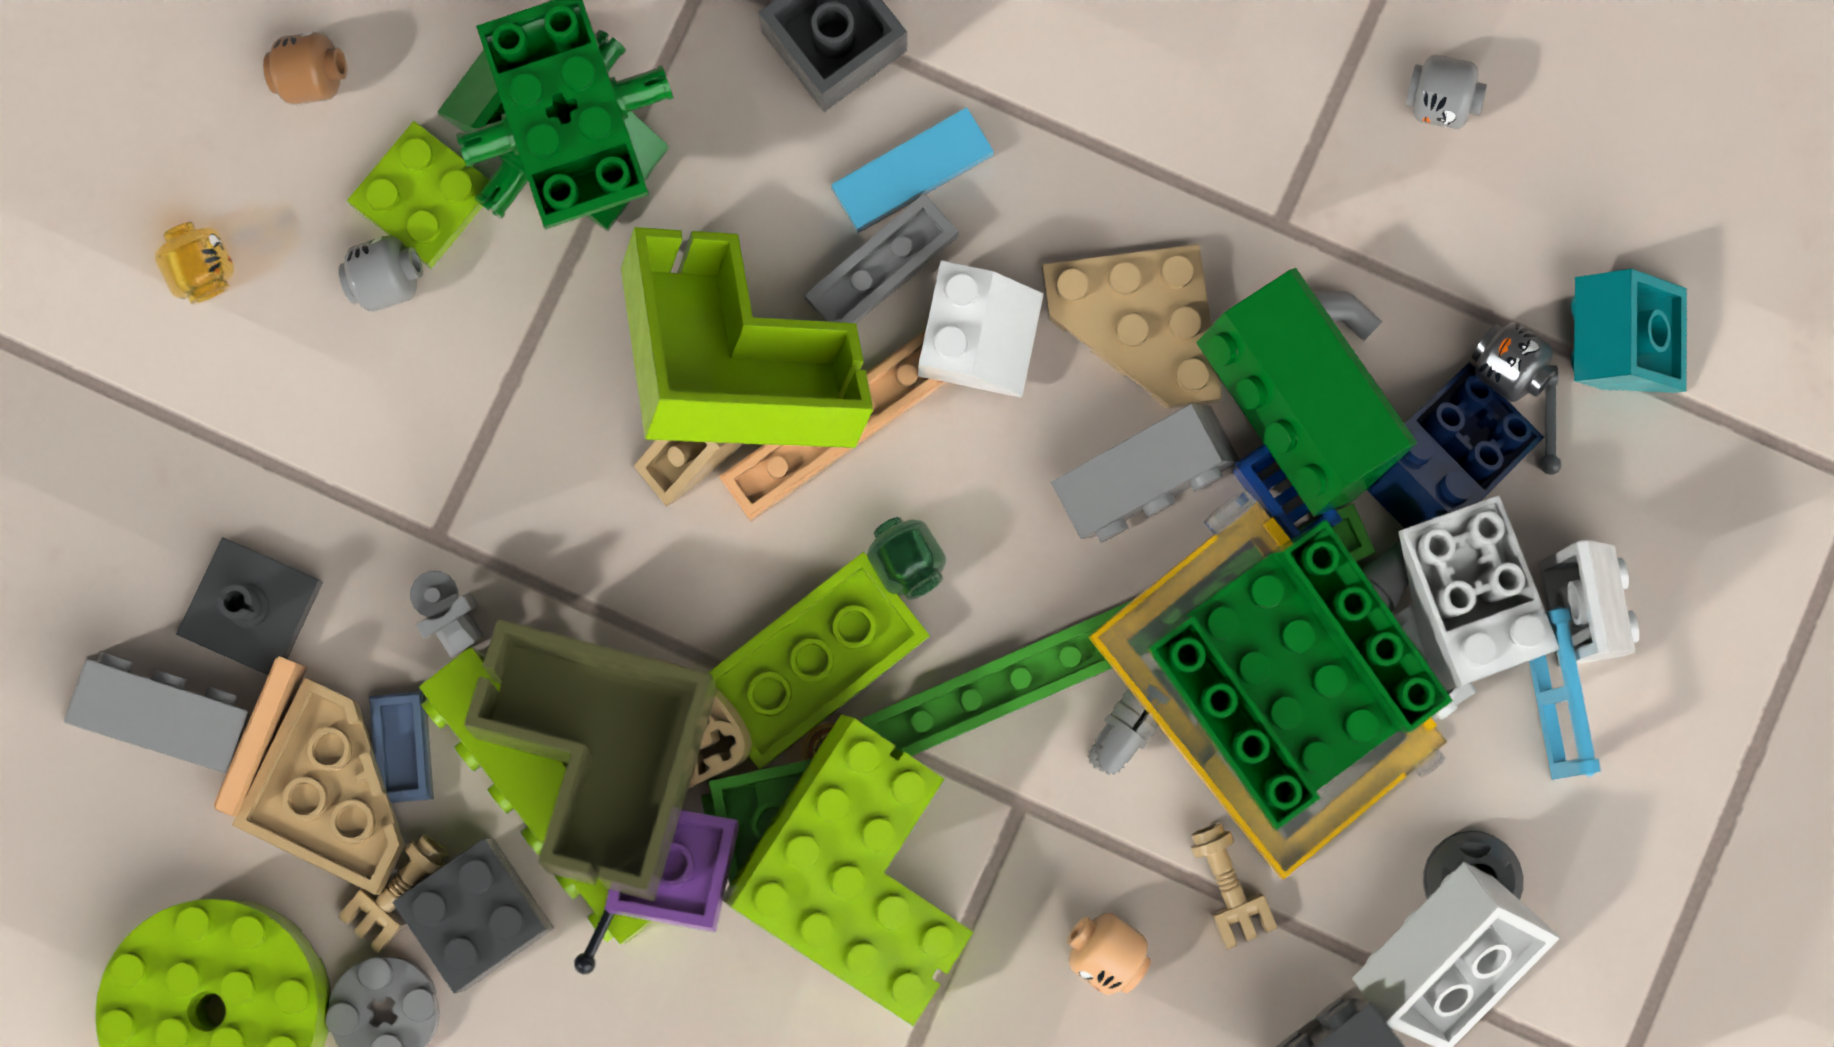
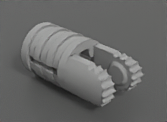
(1125, 732)

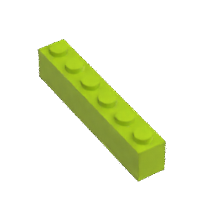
(519, 778)

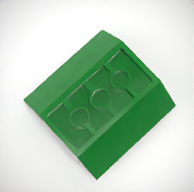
(1297, 671)

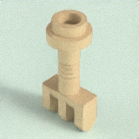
(1212, 843)
(425, 856)

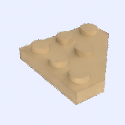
(1140, 318)
(325, 792)

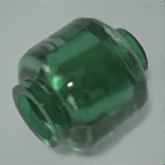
(906, 557)

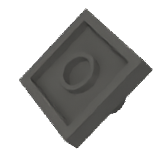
(249, 607)

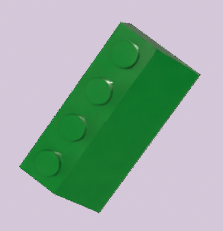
(1306, 393)

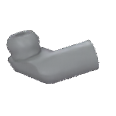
(1348, 309)

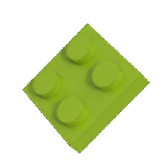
(420, 194)

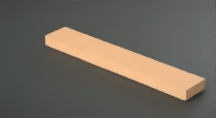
(780, 469)

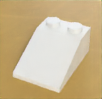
(1592, 585)

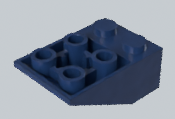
(1463, 451)

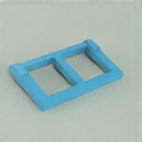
(1570, 692)

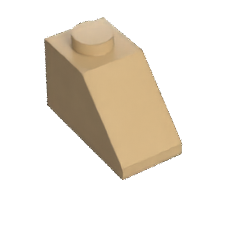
(677, 466)

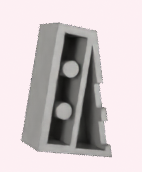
(1146, 472)
(156, 712)

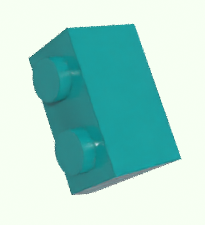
(1629, 332)

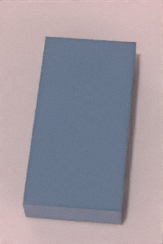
(402, 745)

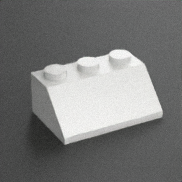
(1454, 958)

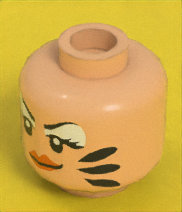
(1108, 953)

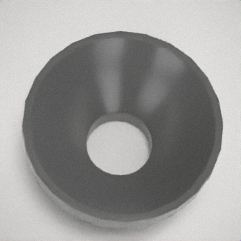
(1473, 848)

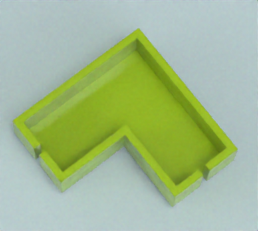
(719, 371)
(823, 880)

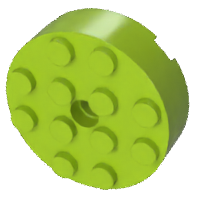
(207, 947)

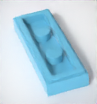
(912, 169)

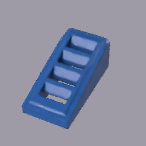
(1246, 473)

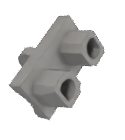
(448, 616)

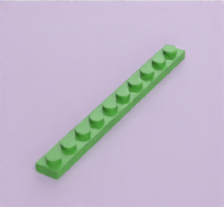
(1027, 674)

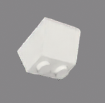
(980, 330)

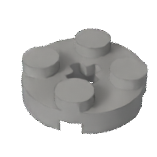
(377, 979)

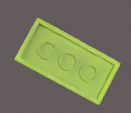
(817, 658)

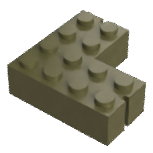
(627, 739)

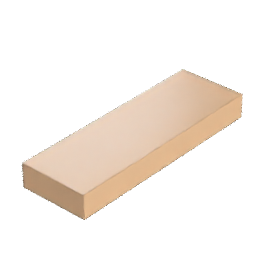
(259, 734)

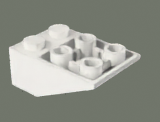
(1473, 595)

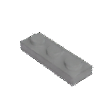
(882, 263)

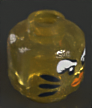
(194, 263)

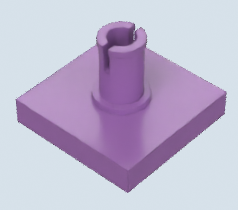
(692, 877)

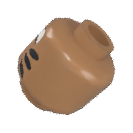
(304, 68)

